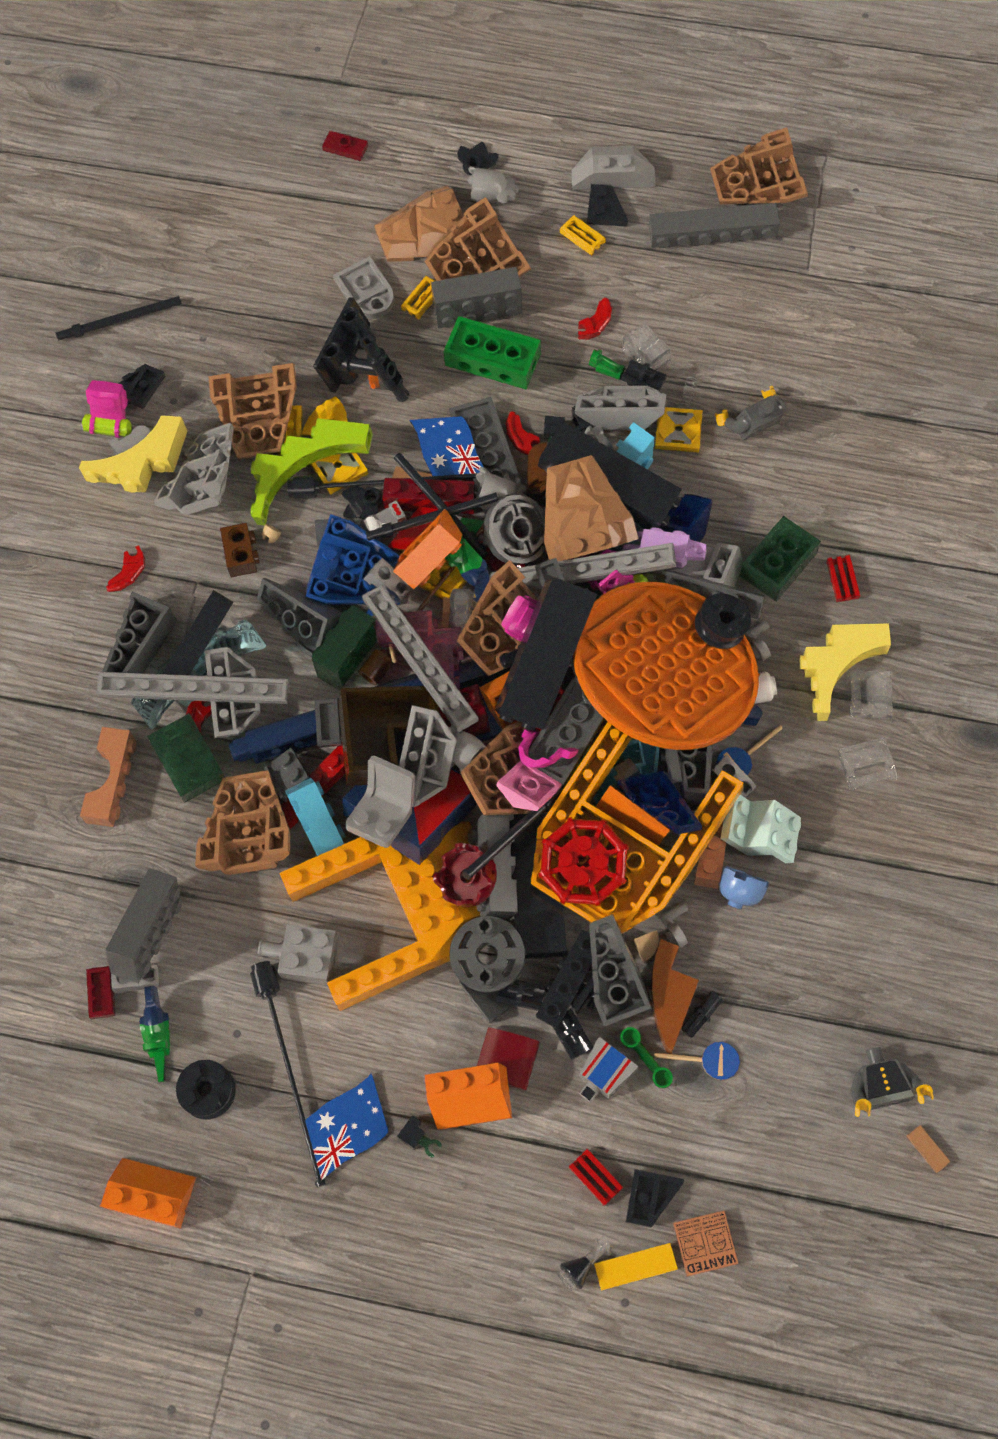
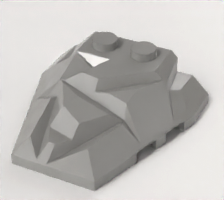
(202, 476)

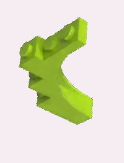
(328, 439)

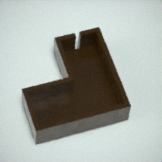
(373, 722)

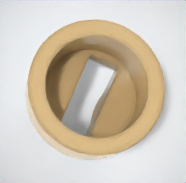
(271, 532)

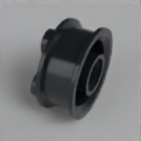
(735, 620)
(194, 1078)

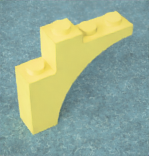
(135, 466)
(843, 649)

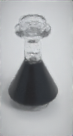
(576, 1271)

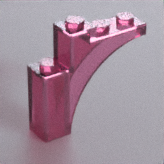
(440, 642)

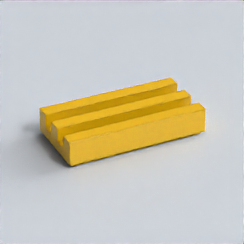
(580, 237)
(426, 303)

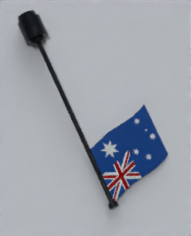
(445, 448)
(341, 1125)

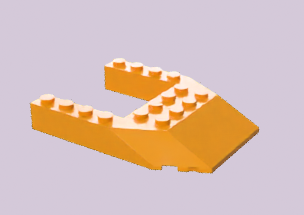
(650, 871)
(428, 914)

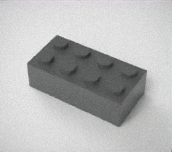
(477, 297)
(143, 926)

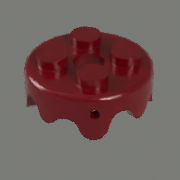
(454, 884)

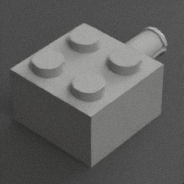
(304, 954)

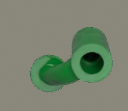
(605, 365)

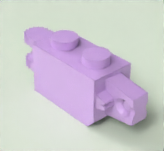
(684, 547)

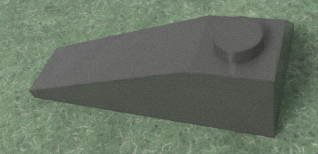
(301, 616)
(616, 979)

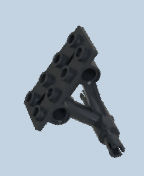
(337, 359)

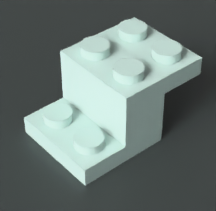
(762, 829)

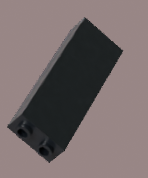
(640, 490)
(545, 653)
(538, 915)

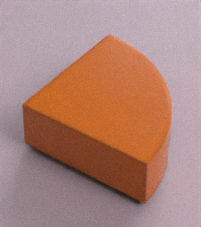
(373, 381)

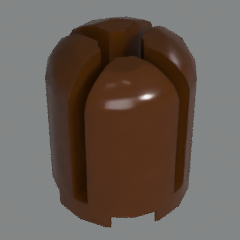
(536, 476)

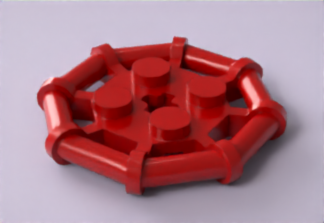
(583, 876)

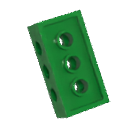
(492, 352)

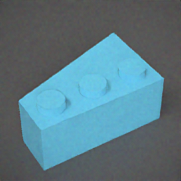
(637, 446)
(315, 816)

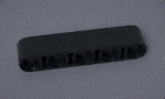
(199, 635)

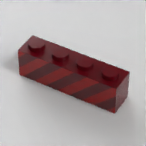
(411, 496)

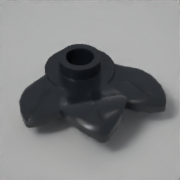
(477, 157)
(359, 504)

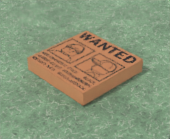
(705, 1243)

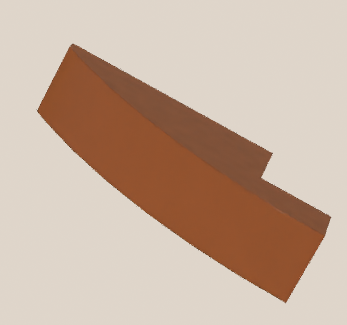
(670, 994)

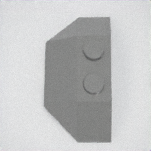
(614, 167)
(621, 406)
(230, 717)
(427, 752)

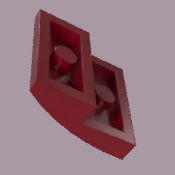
(475, 700)
(513, 1052)

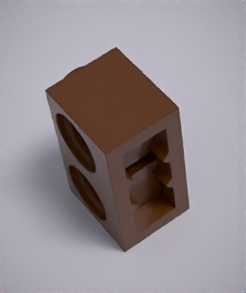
(236, 550)

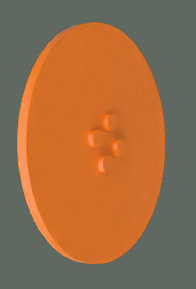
(656, 674)

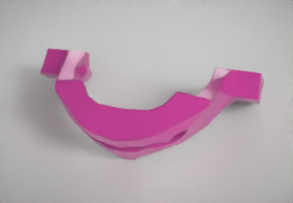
(528, 736)

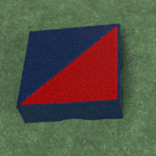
(428, 820)

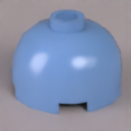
(741, 887)

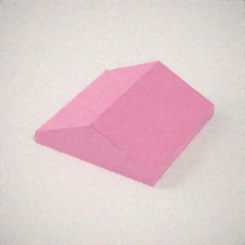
(527, 787)

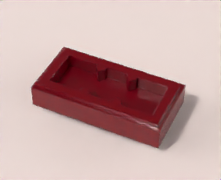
(345, 145)
(100, 993)

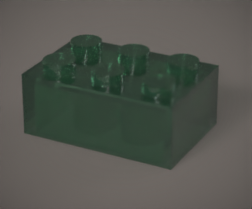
(779, 558)
(345, 647)
(186, 757)

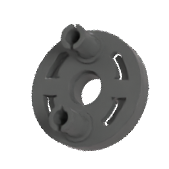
(501, 537)
(487, 932)

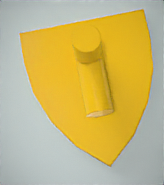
(330, 409)

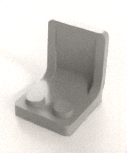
(385, 803)

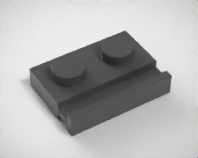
(670, 759)
(287, 772)

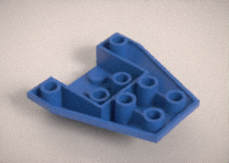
(343, 562)

